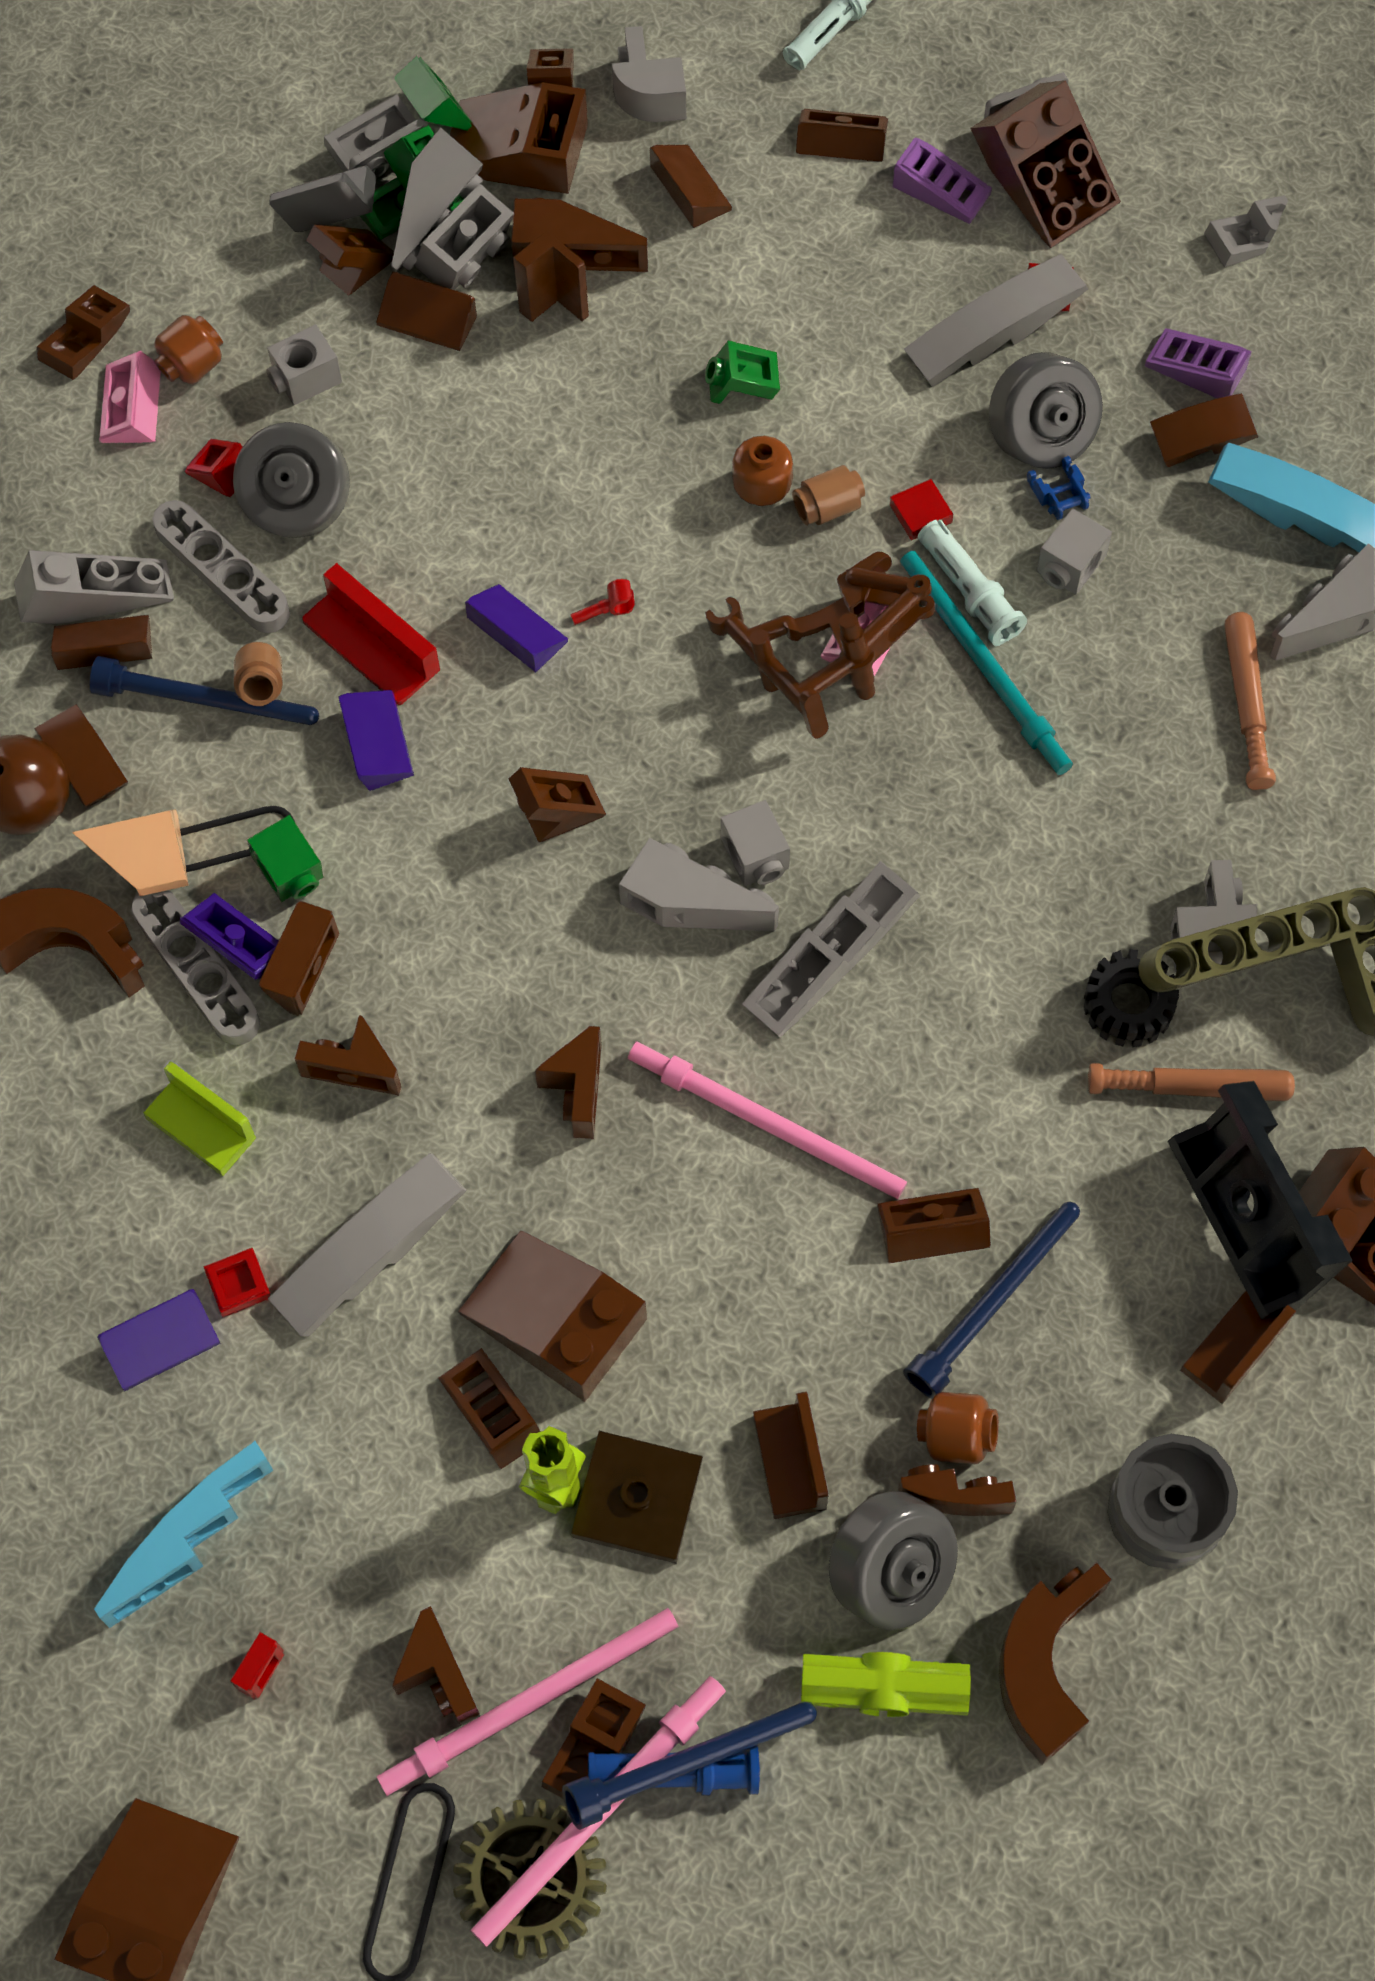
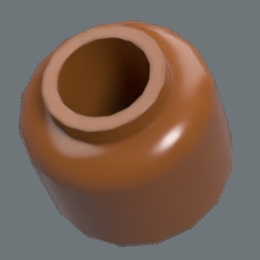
(188, 349)
(762, 470)
(958, 1428)

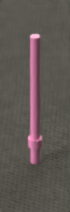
(679, 1074)
(676, 1728)
(432, 1756)

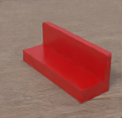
(372, 636)

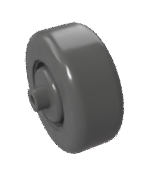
(1045, 409)
(291, 480)
(893, 1560)

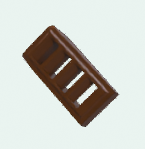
(506, 1436)

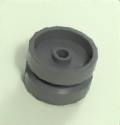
(1166, 1533)

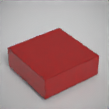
(920, 506)
(237, 1282)
(258, 1666)

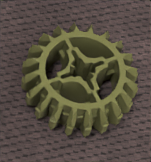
(485, 1856)

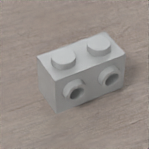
(464, 240)

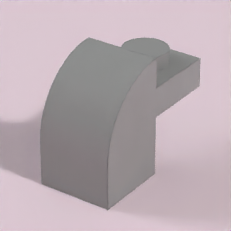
(645, 87)
(1223, 907)

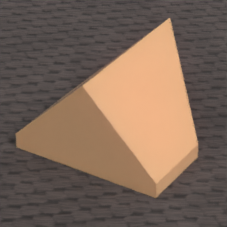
(142, 850)

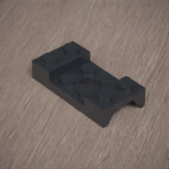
(1277, 1246)

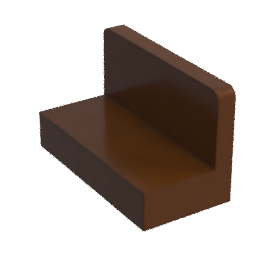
(548, 274)
(1234, 1348)
(791, 1458)

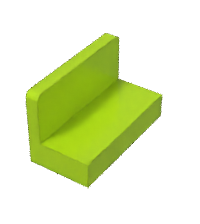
(200, 1120)

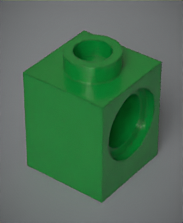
(286, 859)

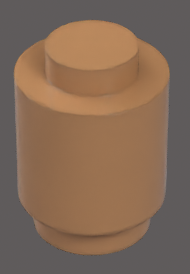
(829, 495)
(258, 673)

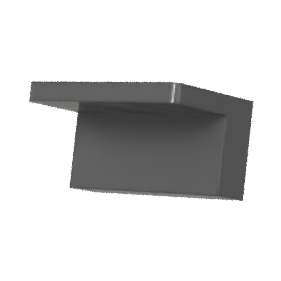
(326, 199)

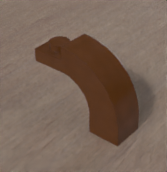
(67, 918)
(1028, 1684)

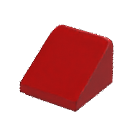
(216, 465)

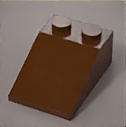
(556, 1313)
(148, 1897)

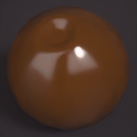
(31, 785)

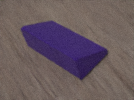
(515, 626)
(376, 737)
(231, 935)
(158, 1339)

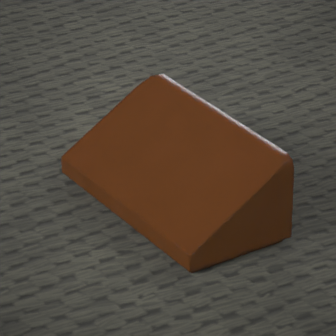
(841, 135)
(688, 183)
(427, 311)
(116, 638)
(300, 957)
(934, 1225)

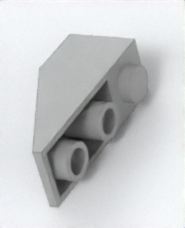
(435, 183)
(86, 586)
(1333, 611)
(687, 895)

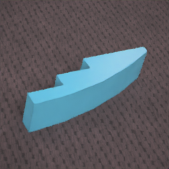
(1294, 496)
(168, 1550)

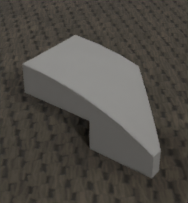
(1247, 234)

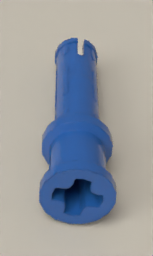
(733, 1772)

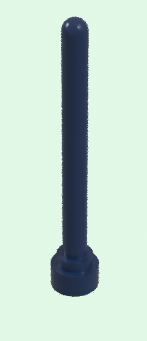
(110, 677)
(931, 1371)
(590, 1799)

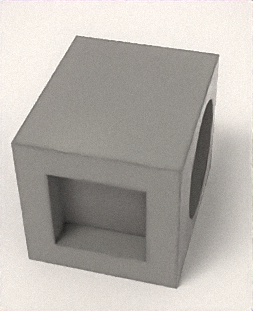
(305, 350)
(1073, 552)
(755, 844)

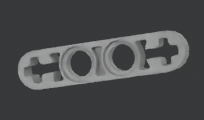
(225, 563)
(194, 966)

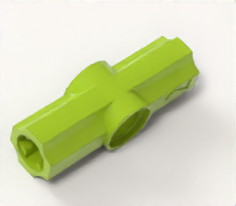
(551, 1470)
(886, 1684)

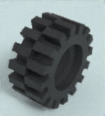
(1116, 1022)

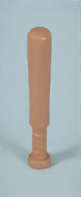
(1248, 691)
(1273, 1084)

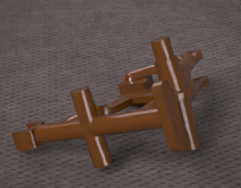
(858, 647)

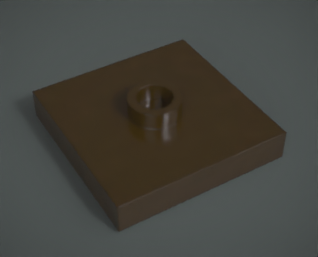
(637, 1497)

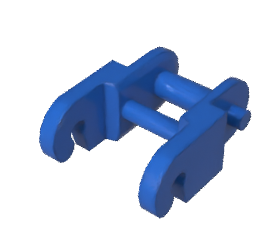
(1047, 495)

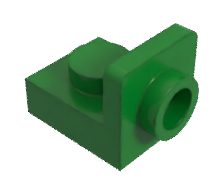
(744, 371)

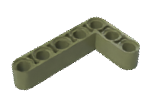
(1285, 939)

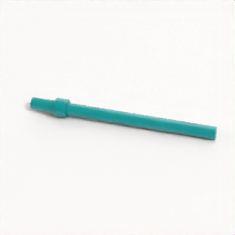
(1035, 728)

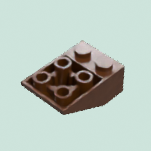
(527, 135)
(1047, 161)
(1346, 1192)

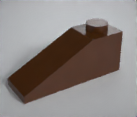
(592, 238)

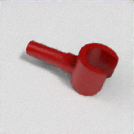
(619, 602)

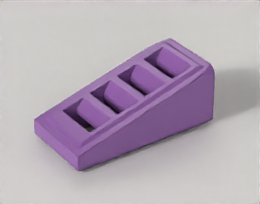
(931, 162)
(1205, 379)

